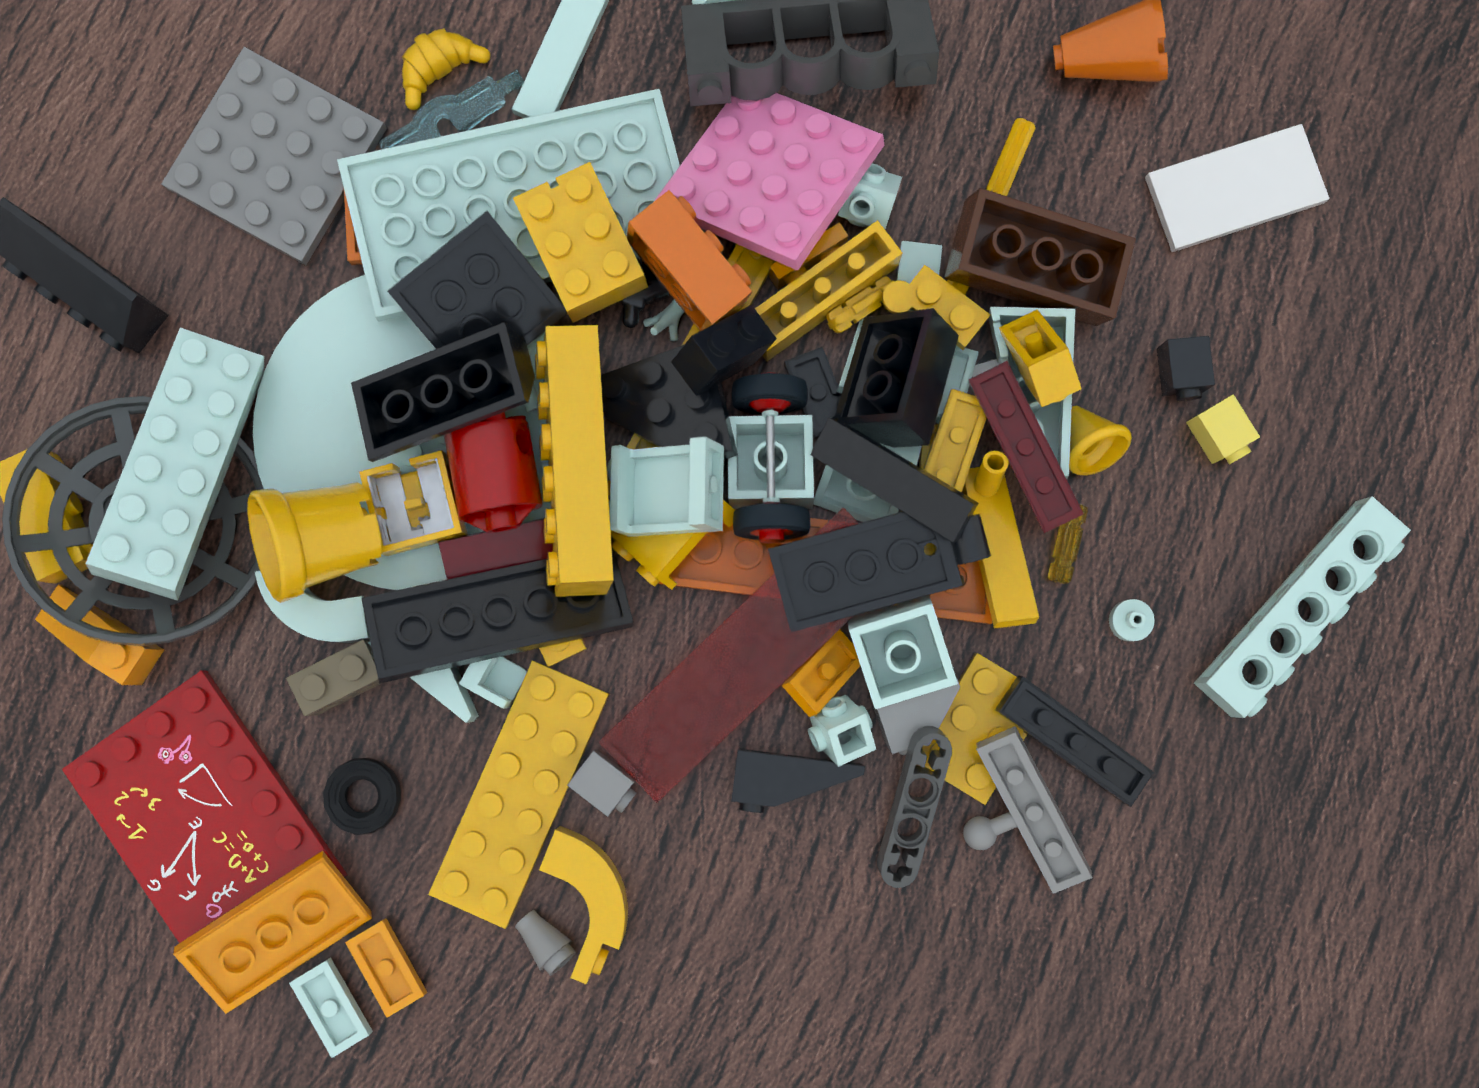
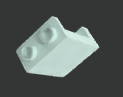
(667, 489)

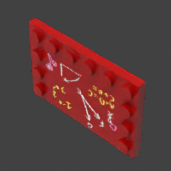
(194, 806)

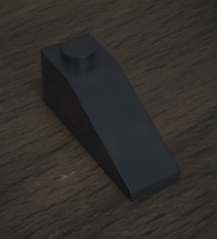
(778, 778)

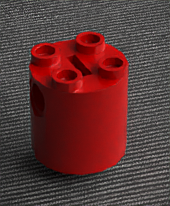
(494, 473)

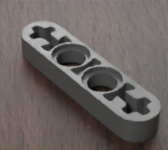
(908, 806)

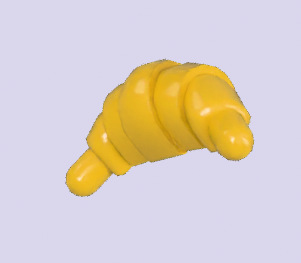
(433, 58)

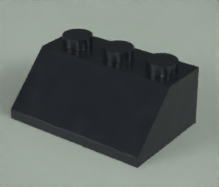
(898, 377)

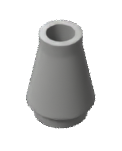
(546, 943)

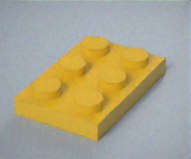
(972, 720)

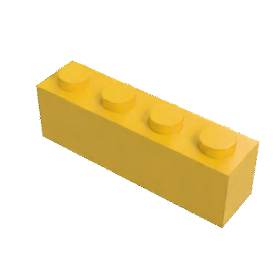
(827, 285)

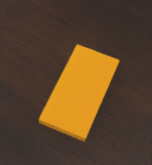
(273, 932)

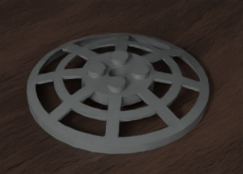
(59, 540)

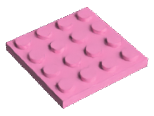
(774, 174)

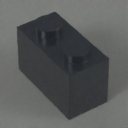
(723, 350)

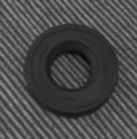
(336, 796)

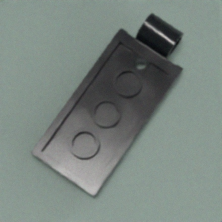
(870, 567)

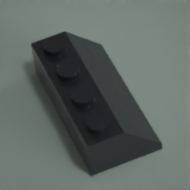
(77, 280)
(443, 390)

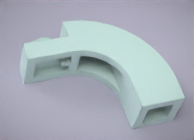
(320, 619)

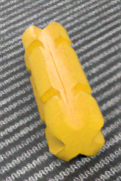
(857, 306)

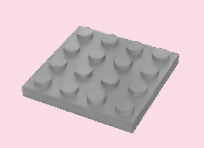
(271, 155)

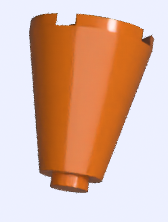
(1117, 47)

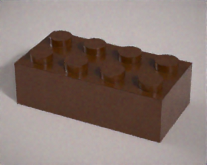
(1039, 257)

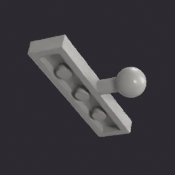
(1030, 810)

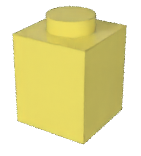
(1224, 431)

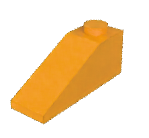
(120, 662)

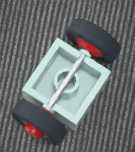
(773, 468)

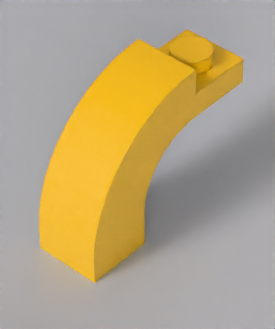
(599, 882)

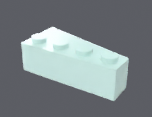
(1055, 417)

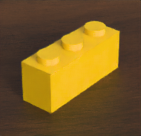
(35, 518)

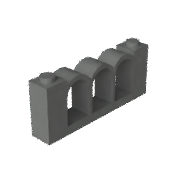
(715, 75)

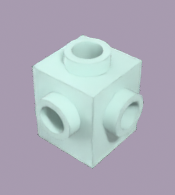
(872, 198)
(842, 730)

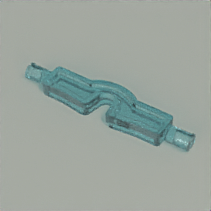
(462, 110)

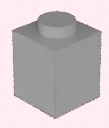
(603, 783)

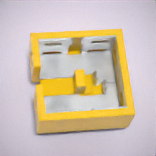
(413, 506)

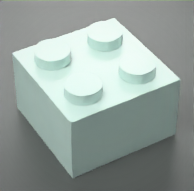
(901, 651)

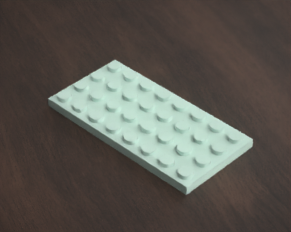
(427, 191)

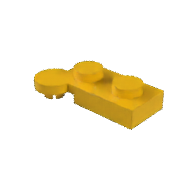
(932, 291)

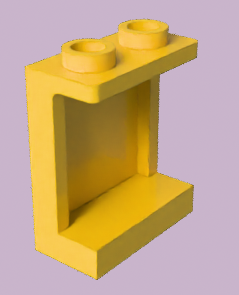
(661, 553)

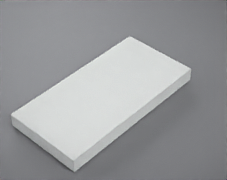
(1236, 188)

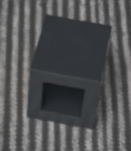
(1185, 367)

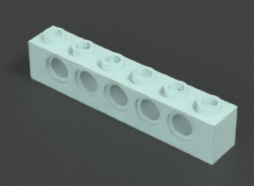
(1382, 542)

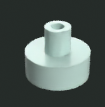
(1122, 620)

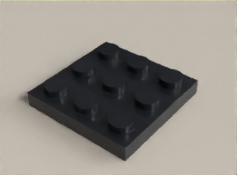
(476, 285)

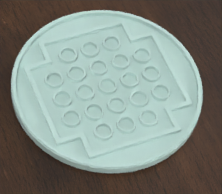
(310, 423)

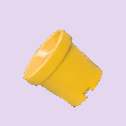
(311, 536)

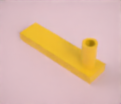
(1006, 570)

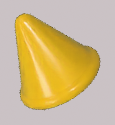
(1095, 442)

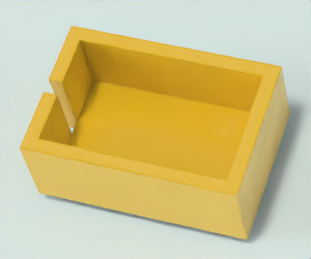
(581, 242)

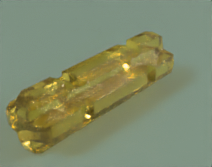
(1067, 549)

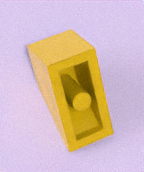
(1041, 358)

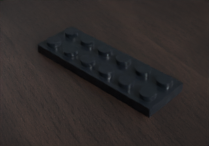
(484, 619)

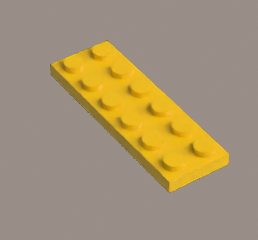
(519, 794)

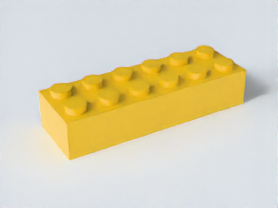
(576, 461)

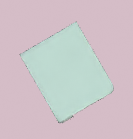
(494, 680)

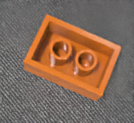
(688, 261)

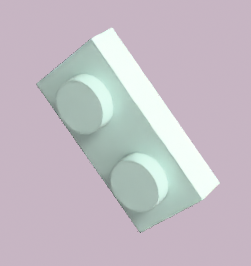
(331, 1007)

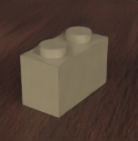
(335, 679)

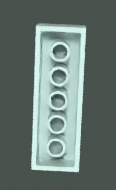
(176, 465)

